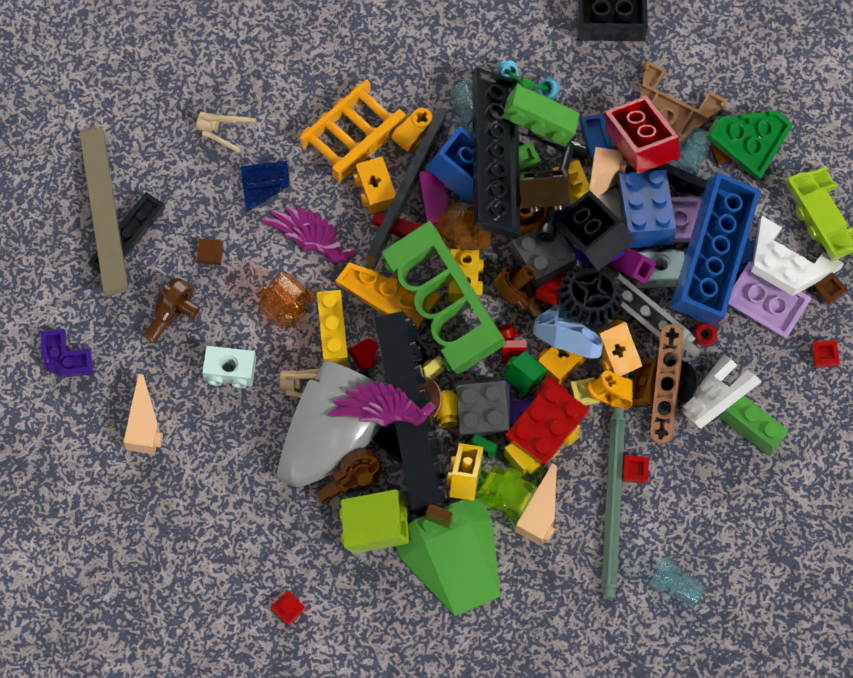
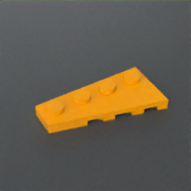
(383, 292)

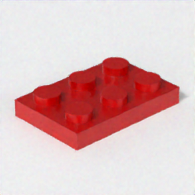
(547, 423)

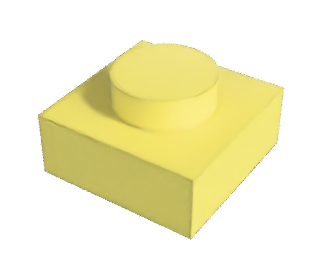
(433, 367)
(580, 392)

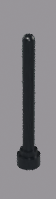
(546, 230)

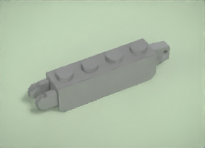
(652, 315)

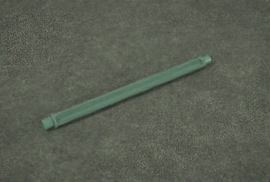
(613, 503)

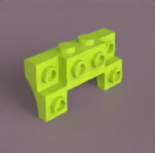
(820, 212)

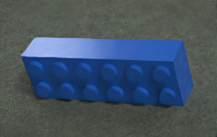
(715, 249)

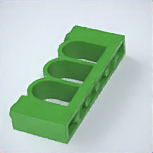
(474, 345)

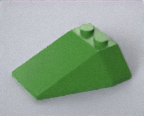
(455, 561)

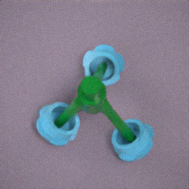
(547, 87)

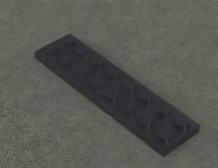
(495, 156)

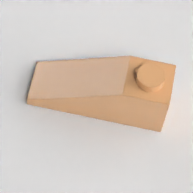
(606, 169)
(142, 427)
(539, 515)

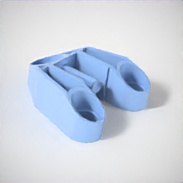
(566, 334)

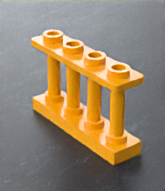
(358, 151)

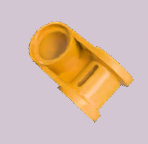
(410, 132)
(612, 390)

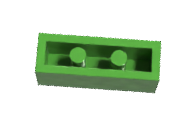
(541, 115)
(755, 425)

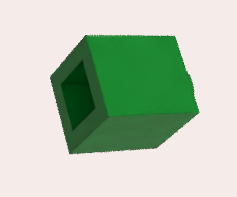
(524, 372)

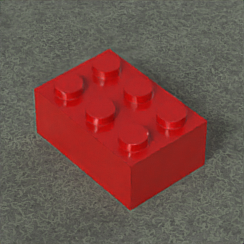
(642, 134)

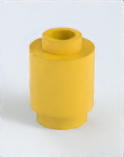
(448, 412)

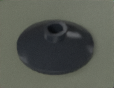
(688, 381)

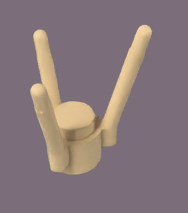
(210, 122)
(292, 380)

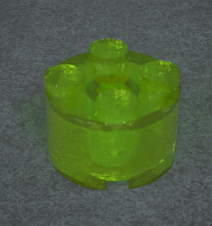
(506, 492)

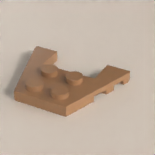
(678, 114)

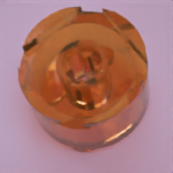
(458, 229)
(285, 300)

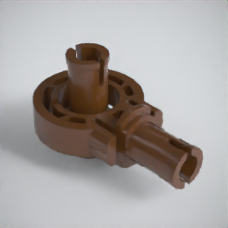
(518, 289)
(172, 301)
(351, 474)

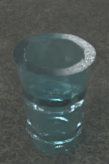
(463, 101)
(676, 583)

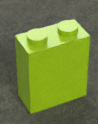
(374, 521)

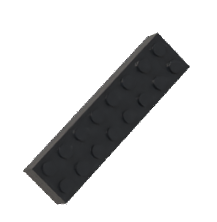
(417, 443)

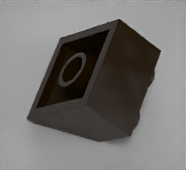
(544, 190)

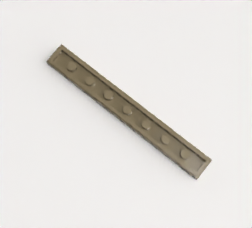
(104, 212)

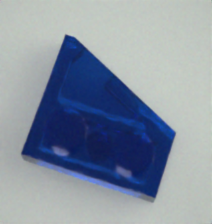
(263, 182)

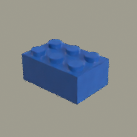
(455, 164)
(647, 208)

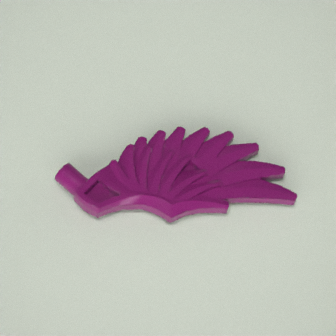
(309, 233)
(381, 405)

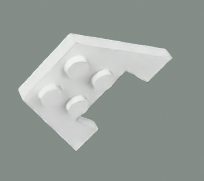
(784, 267)
(714, 396)

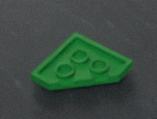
(750, 139)

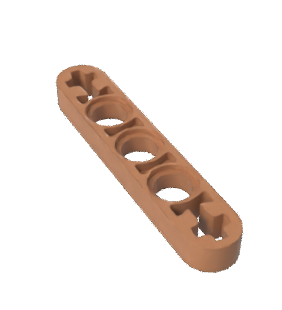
(672, 395)

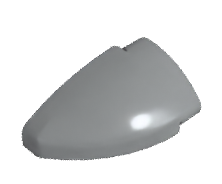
(319, 441)

